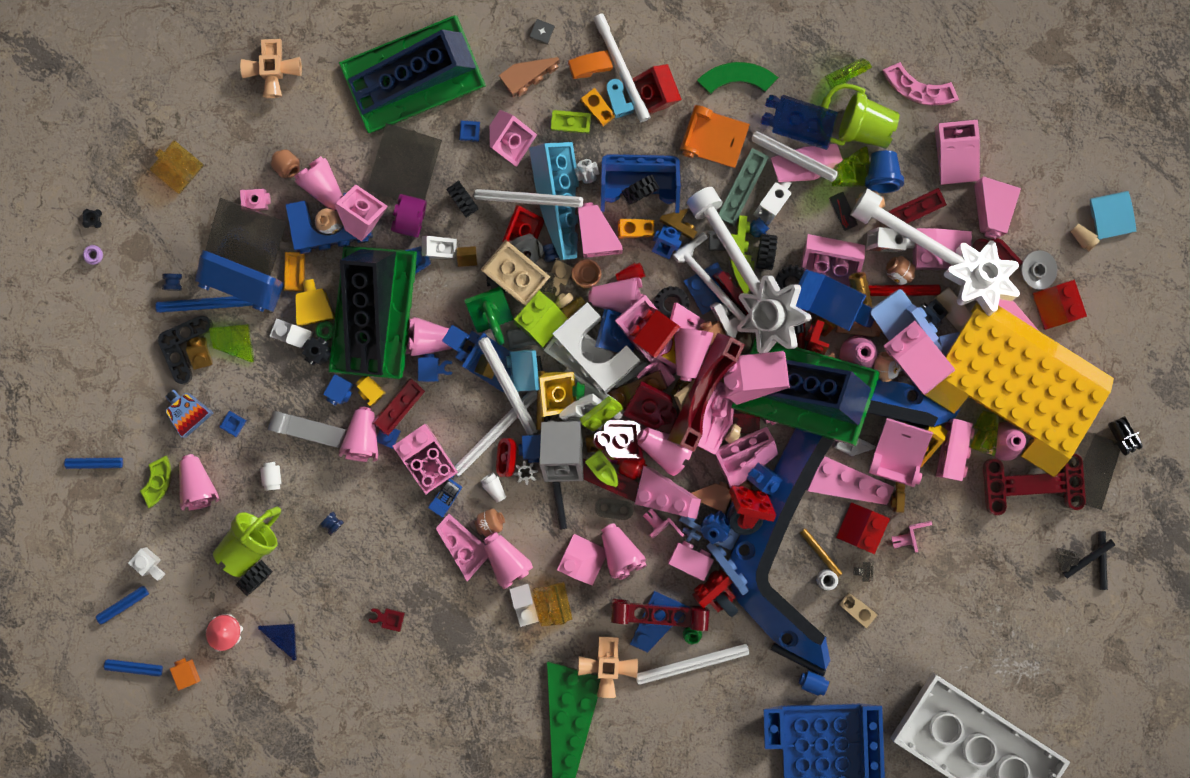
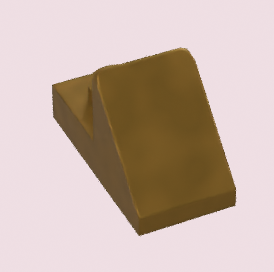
(674, 220)

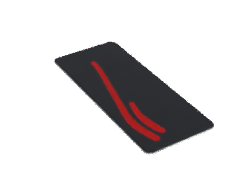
(843, 211)

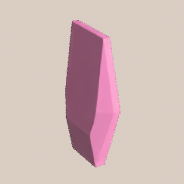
(788, 171)
(717, 420)

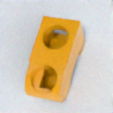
(597, 107)
(635, 228)

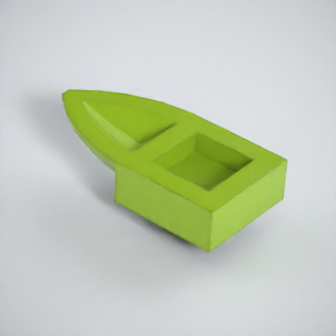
(602, 469)

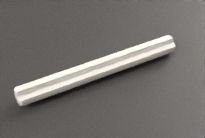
(794, 156)

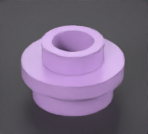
(87, 254)

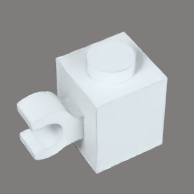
(145, 563)

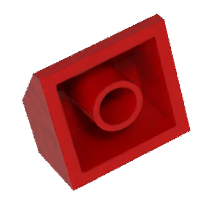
(657, 88)
(1059, 304)
(653, 332)
(862, 528)

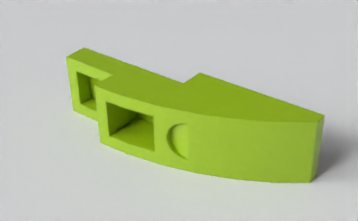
(742, 228)

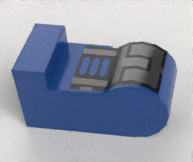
(445, 498)

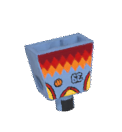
(186, 412)

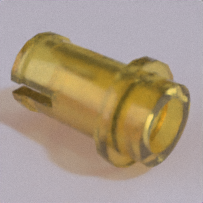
(573, 307)

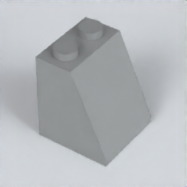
(561, 451)

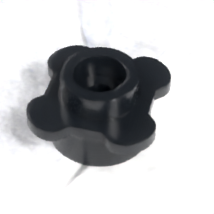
(87, 222)

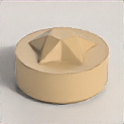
(563, 299)
(733, 433)

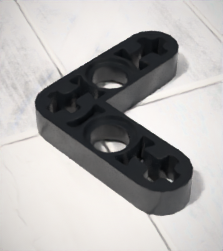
(175, 346)

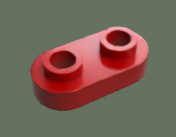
(506, 457)

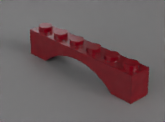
(689, 424)

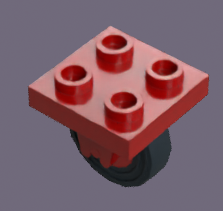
(749, 510)
(714, 589)

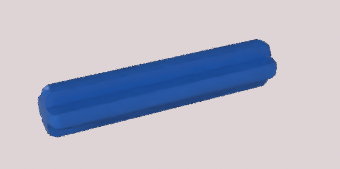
(88, 463)
(122, 605)
(133, 667)

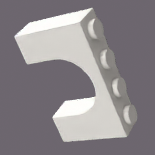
(570, 337)

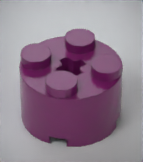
(408, 215)

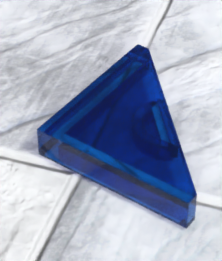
(282, 636)

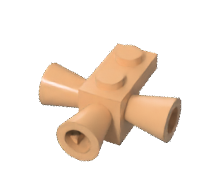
(271, 67)
(607, 666)

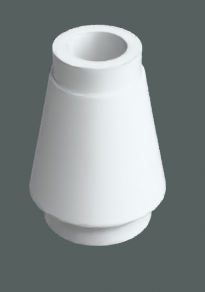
(493, 487)

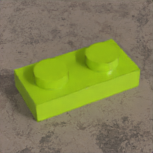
(570, 121)
(601, 413)

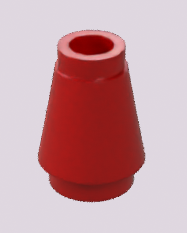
(632, 271)

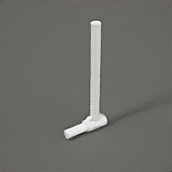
(685, 254)

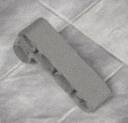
(306, 429)

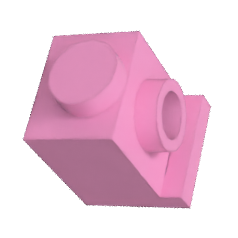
(263, 199)

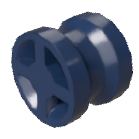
(550, 253)
(172, 282)
(331, 523)

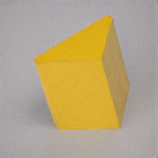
(556, 392)

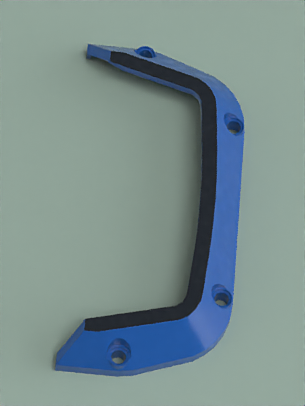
(796, 468)

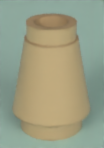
(1086, 238)

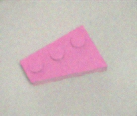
(743, 455)
(664, 495)

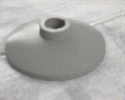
(1046, 269)

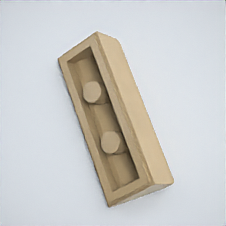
(958, 314)

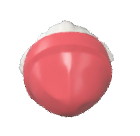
(223, 632)

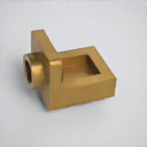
(198, 353)

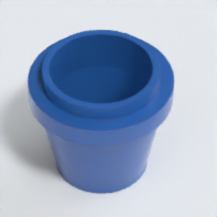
(884, 172)

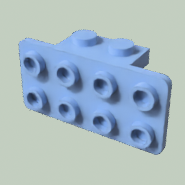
(897, 313)

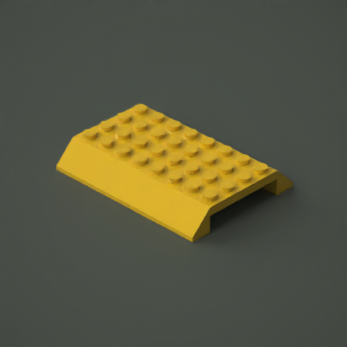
(1026, 383)

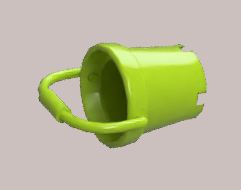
(864, 119)
(247, 542)

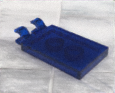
(800, 120)

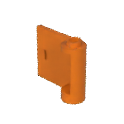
(711, 137)

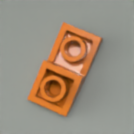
(590, 63)

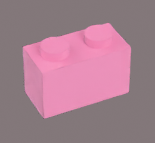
(690, 560)

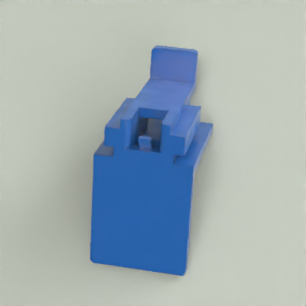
(833, 301)
(457, 339)

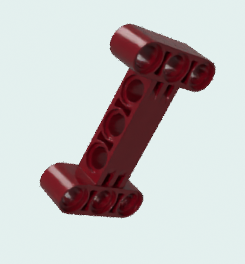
(1033, 484)
(695, 617)

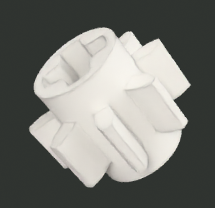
(587, 171)
(525, 467)

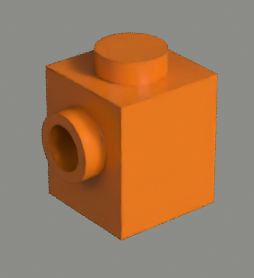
(184, 673)

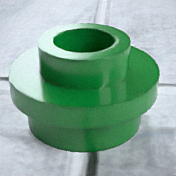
(318, 330)
(578, 391)
(692, 636)

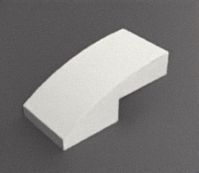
(579, 408)

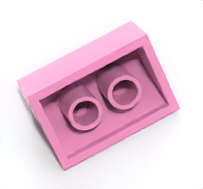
(832, 257)
(955, 450)

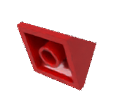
(523, 223)

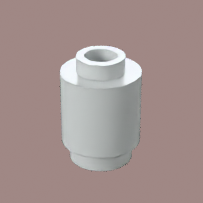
(270, 476)
(833, 580)

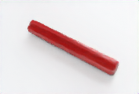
(909, 290)

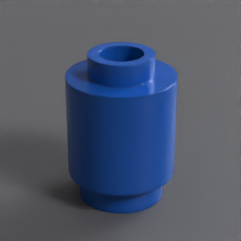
(813, 683)

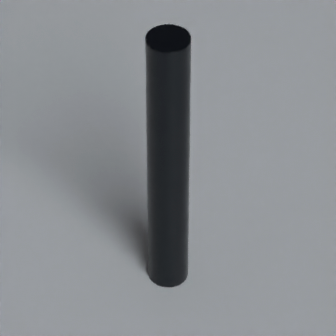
(1089, 558)
(1102, 562)
(797, 659)

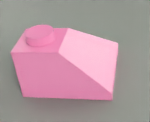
(510, 137)
(359, 212)
(582, 560)

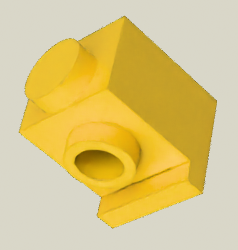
(370, 390)

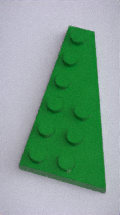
(571, 712)

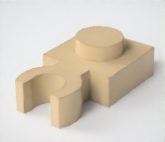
(562, 274)

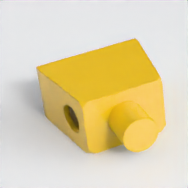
(312, 305)

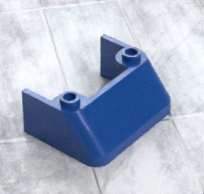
(625, 170)
(238, 281)

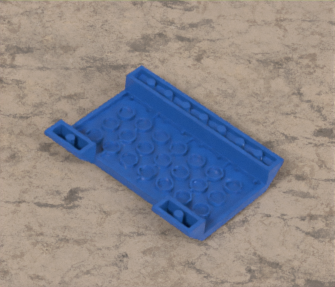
(827, 740)

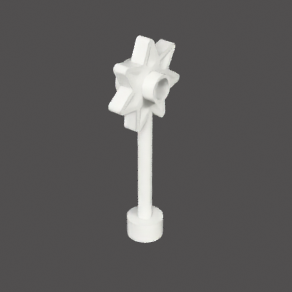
(978, 273)
(770, 310)

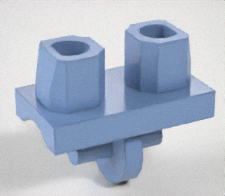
(691, 533)

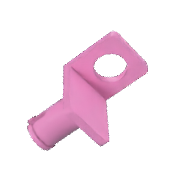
(666, 371)
(658, 524)
(909, 539)

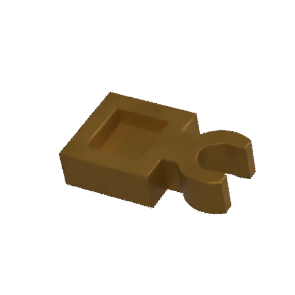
(898, 499)

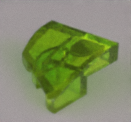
(847, 72)
(852, 170)
(233, 340)
(986, 437)

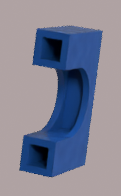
(306, 238)

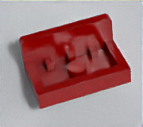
(812, 338)

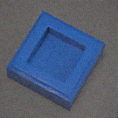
(469, 131)
(233, 423)

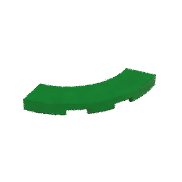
(737, 72)

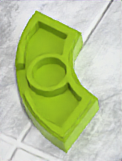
(158, 482)

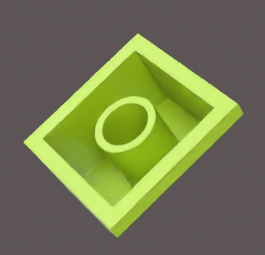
(540, 319)

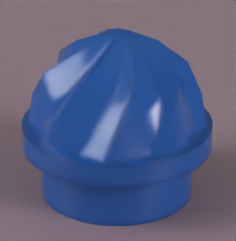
(758, 227)

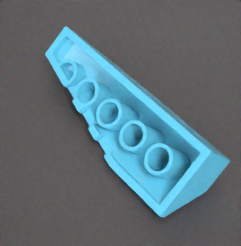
(555, 175)

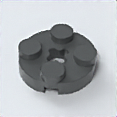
(529, 244)

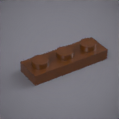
(624, 393)

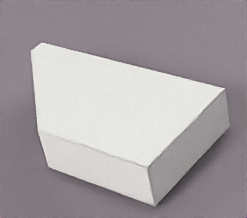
(861, 446)

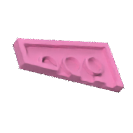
(842, 481)

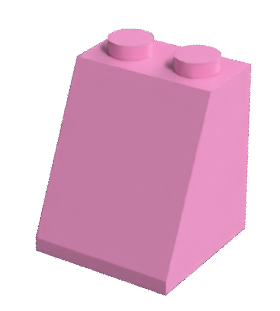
(995, 206)
(596, 233)

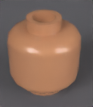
(285, 163)

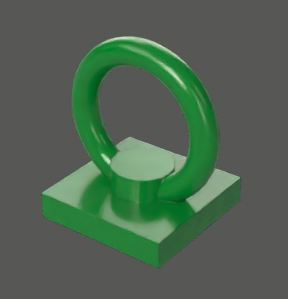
(489, 311)

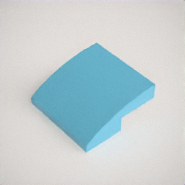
(1113, 215)

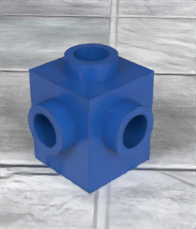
(666, 241)
(716, 527)

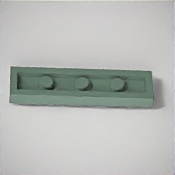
(743, 186)

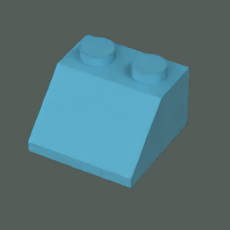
(523, 370)

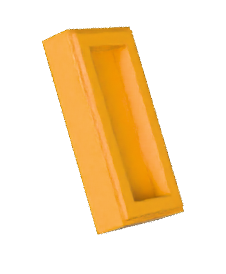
(294, 271)

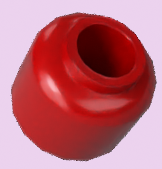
(631, 469)

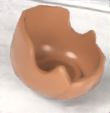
(586, 273)

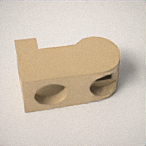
(858, 610)

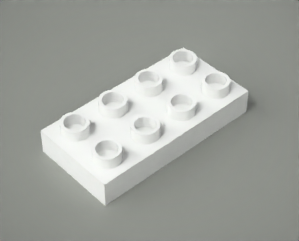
(969, 739)

